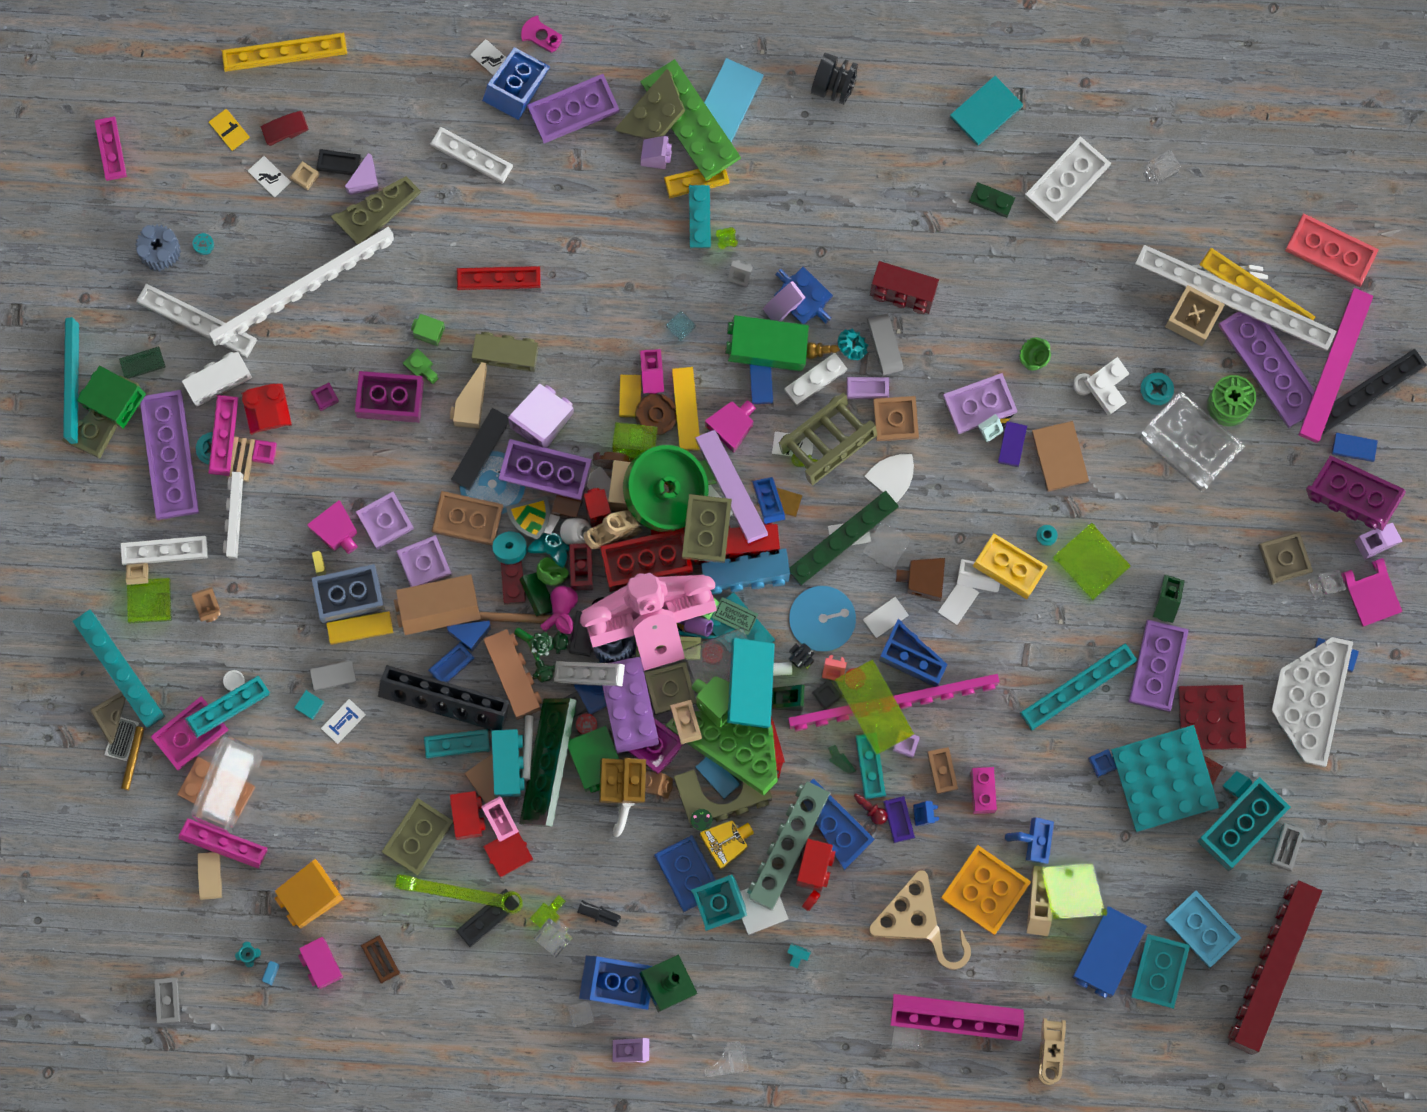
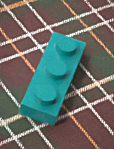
(699, 216)

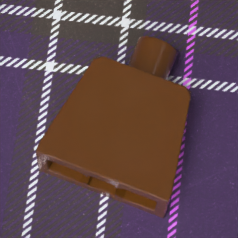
(924, 578)

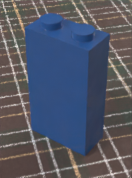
(1109, 953)

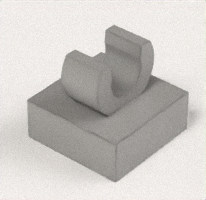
(740, 273)

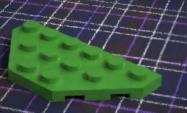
(739, 749)

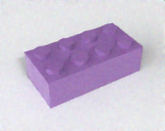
(631, 709)

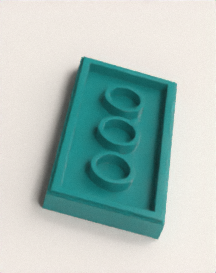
(751, 683)

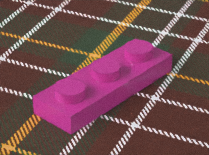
(110, 148)

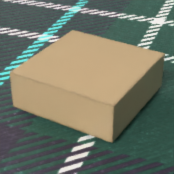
(304, 176)
(137, 573)

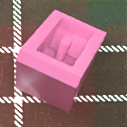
(499, 819)

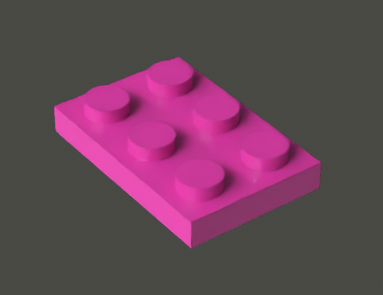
(179, 741)

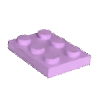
(979, 402)

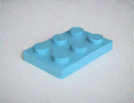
(1202, 929)

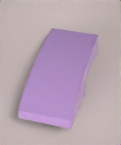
(784, 302)

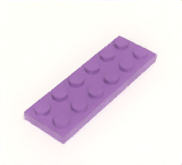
(1270, 366)
(169, 455)

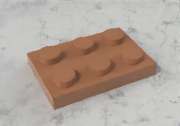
(195, 779)

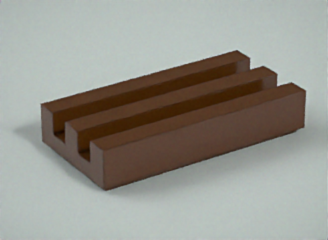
(388, 975)

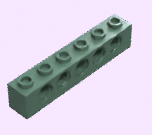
(818, 798)

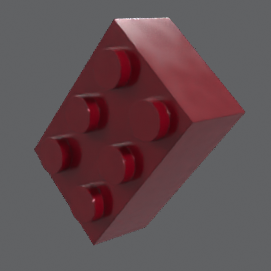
(903, 287)

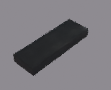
(485, 920)

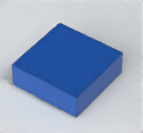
(1102, 763)

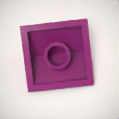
(660, 755)

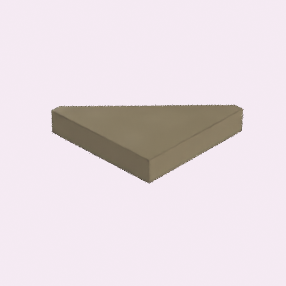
(109, 714)

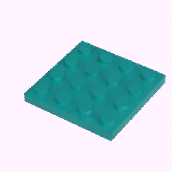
(1164, 778)

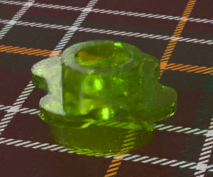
(726, 232)

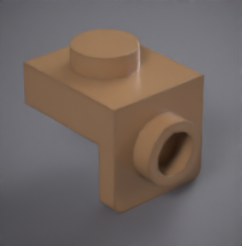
(206, 604)
(658, 784)

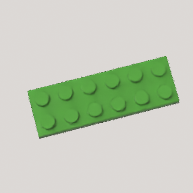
(697, 126)

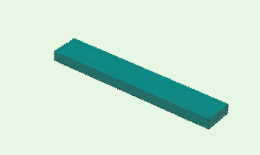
(71, 380)
(1078, 687)

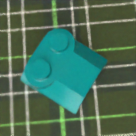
(720, 902)

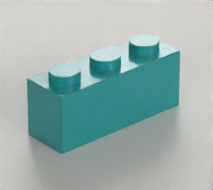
(507, 763)

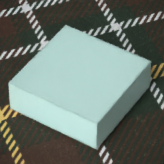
(991, 428)

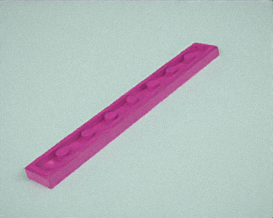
(1335, 365)

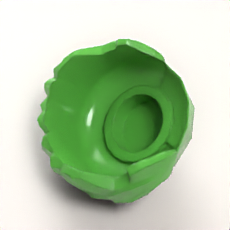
(1035, 353)
(550, 572)

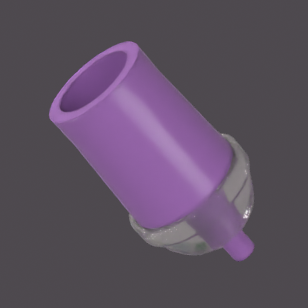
(697, 625)

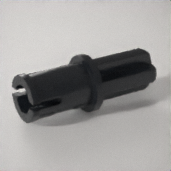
(599, 913)

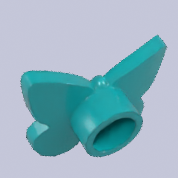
(552, 545)

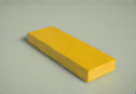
(679, 183)
(360, 628)

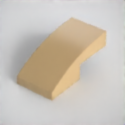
(209, 875)

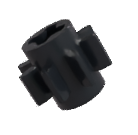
(801, 656)

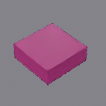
(264, 452)

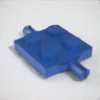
(815, 295)

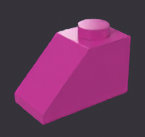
(652, 371)

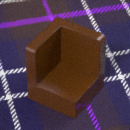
(566, 506)

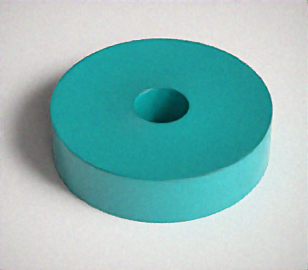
(506, 540)

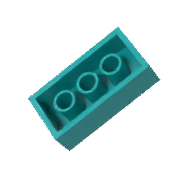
(1243, 824)

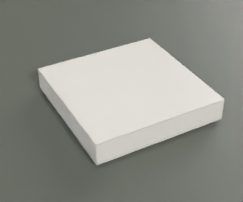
(760, 917)

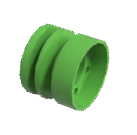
(1223, 408)

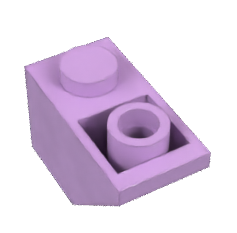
(656, 152)
(1377, 541)

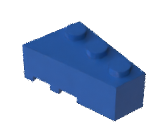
(910, 655)

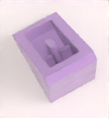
(364, 178)

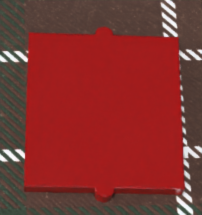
(508, 854)

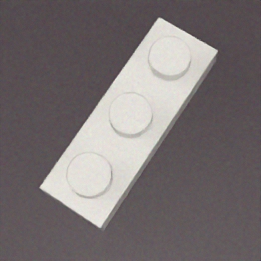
(815, 379)

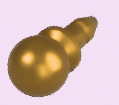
(815, 350)

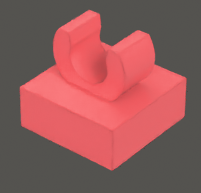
(834, 668)

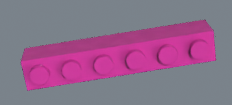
(957, 1017)

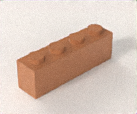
(512, 674)

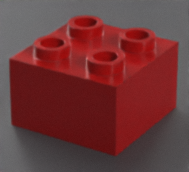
(814, 865)

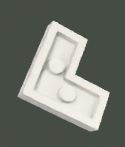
(1102, 385)

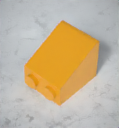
(307, 894)

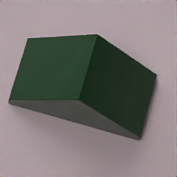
(788, 698)

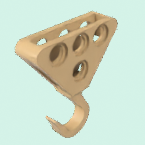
(904, 929)

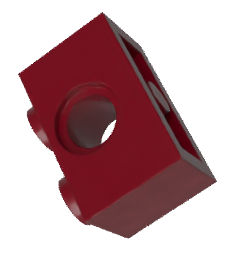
(581, 567)

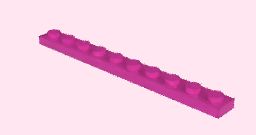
(904, 701)

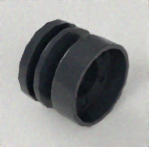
(834, 78)

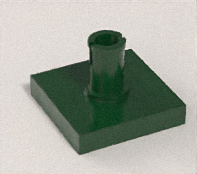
(668, 983)

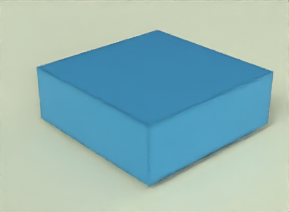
(270, 973)

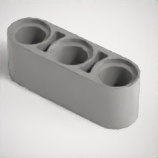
(885, 344)

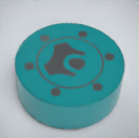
(203, 244)

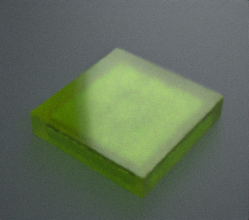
(149, 601)

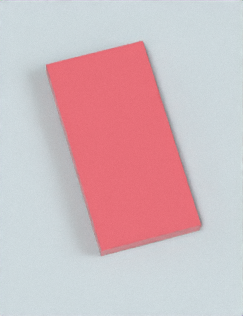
(1331, 250)

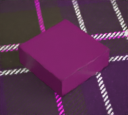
(324, 396)

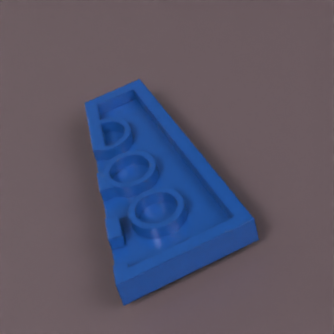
(841, 830)

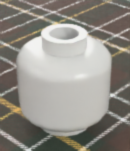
(573, 530)

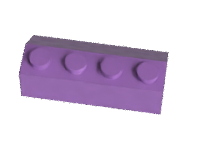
(545, 469)

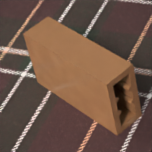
(437, 604)

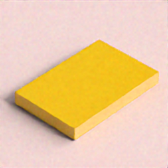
(1010, 566)

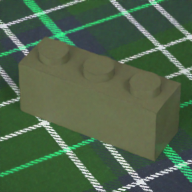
(505, 352)

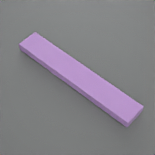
(731, 486)

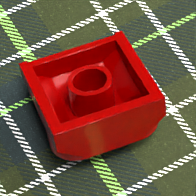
(266, 407)

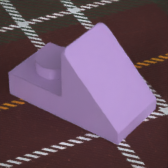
(631, 1050)

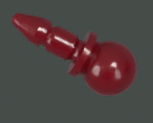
(878, 815)

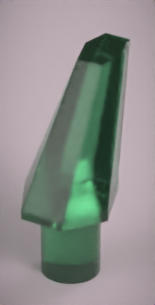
(840, 760)

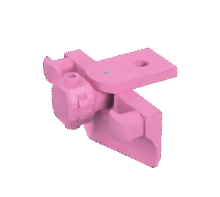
(649, 611)

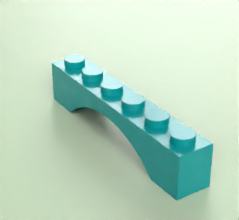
(118, 668)

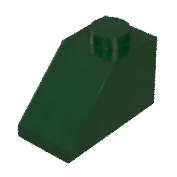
(1168, 598)

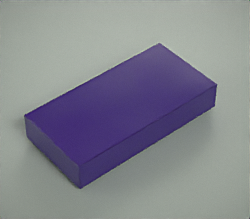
(1012, 444)
(899, 819)

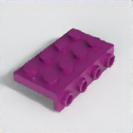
(1355, 493)

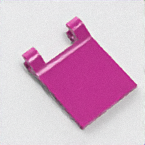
(1373, 595)

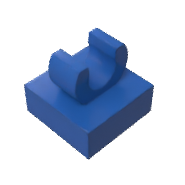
(925, 813)

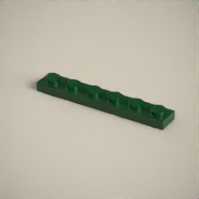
(843, 538)

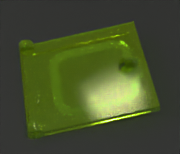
(1089, 559)
(1073, 891)

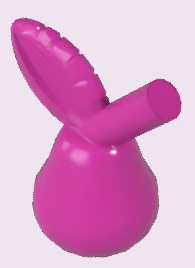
(563, 601)

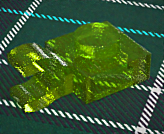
(545, 912)

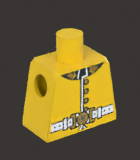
(726, 842)

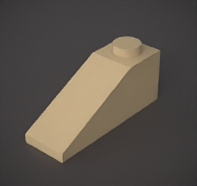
(470, 401)
(1039, 909)

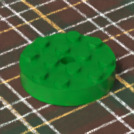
(645, 486)

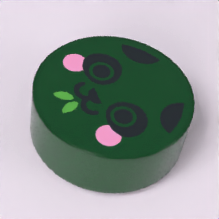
(701, 819)

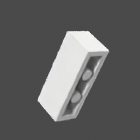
(216, 378)

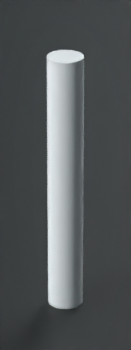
(527, 747)

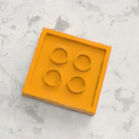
(985, 890)

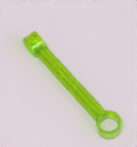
(414, 884)

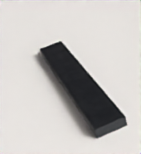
(1374, 388)

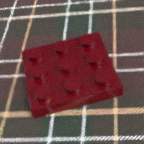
(1216, 715)

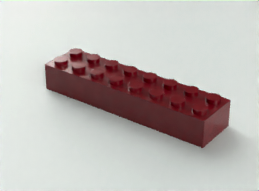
(1275, 967)

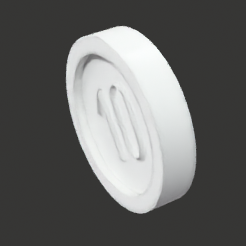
(233, 680)

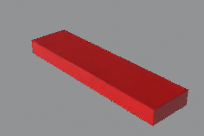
(498, 278)

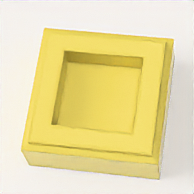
(319, 563)

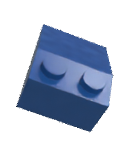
(515, 83)
(614, 982)

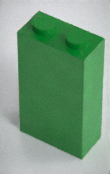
(767, 343)

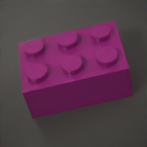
(389, 396)

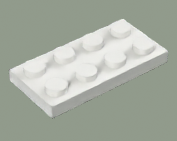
(1067, 179)

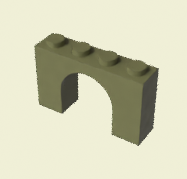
(694, 799)

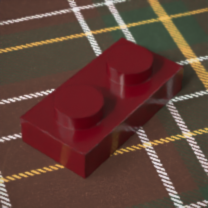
(512, 588)

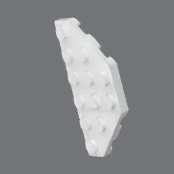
(1310, 698)

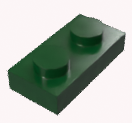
(992, 199)

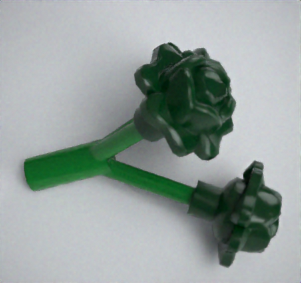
(539, 646)

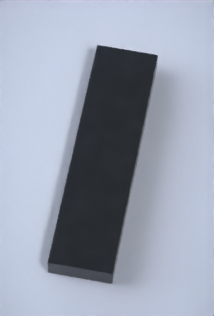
(480, 449)

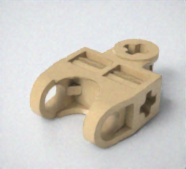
(614, 528)
(1055, 1041)

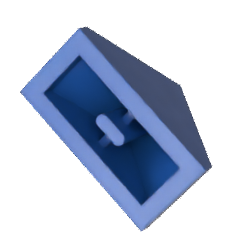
(470, 633)

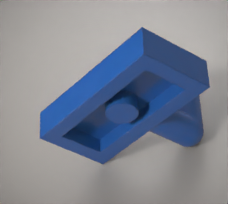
(1038, 840)

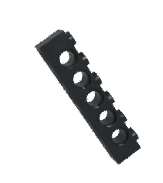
(443, 698)

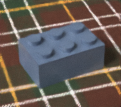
(348, 593)

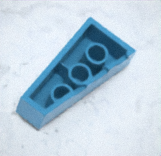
(748, 572)

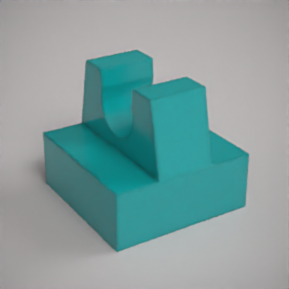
(798, 954)

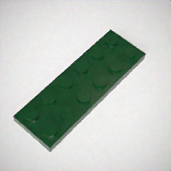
(548, 762)

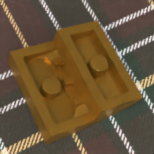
(622, 780)

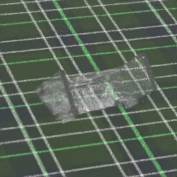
(225, 783)

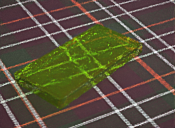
(874, 707)

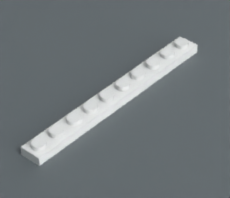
(294, 291)
(1236, 298)

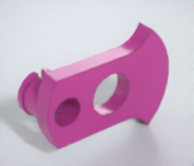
(529, 32)

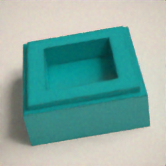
(309, 705)
(1237, 784)

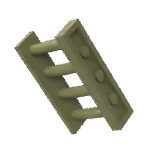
(831, 457)

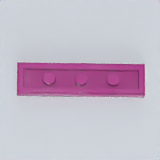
(223, 435)
(223, 843)

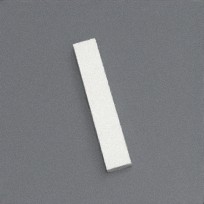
(192, 318)

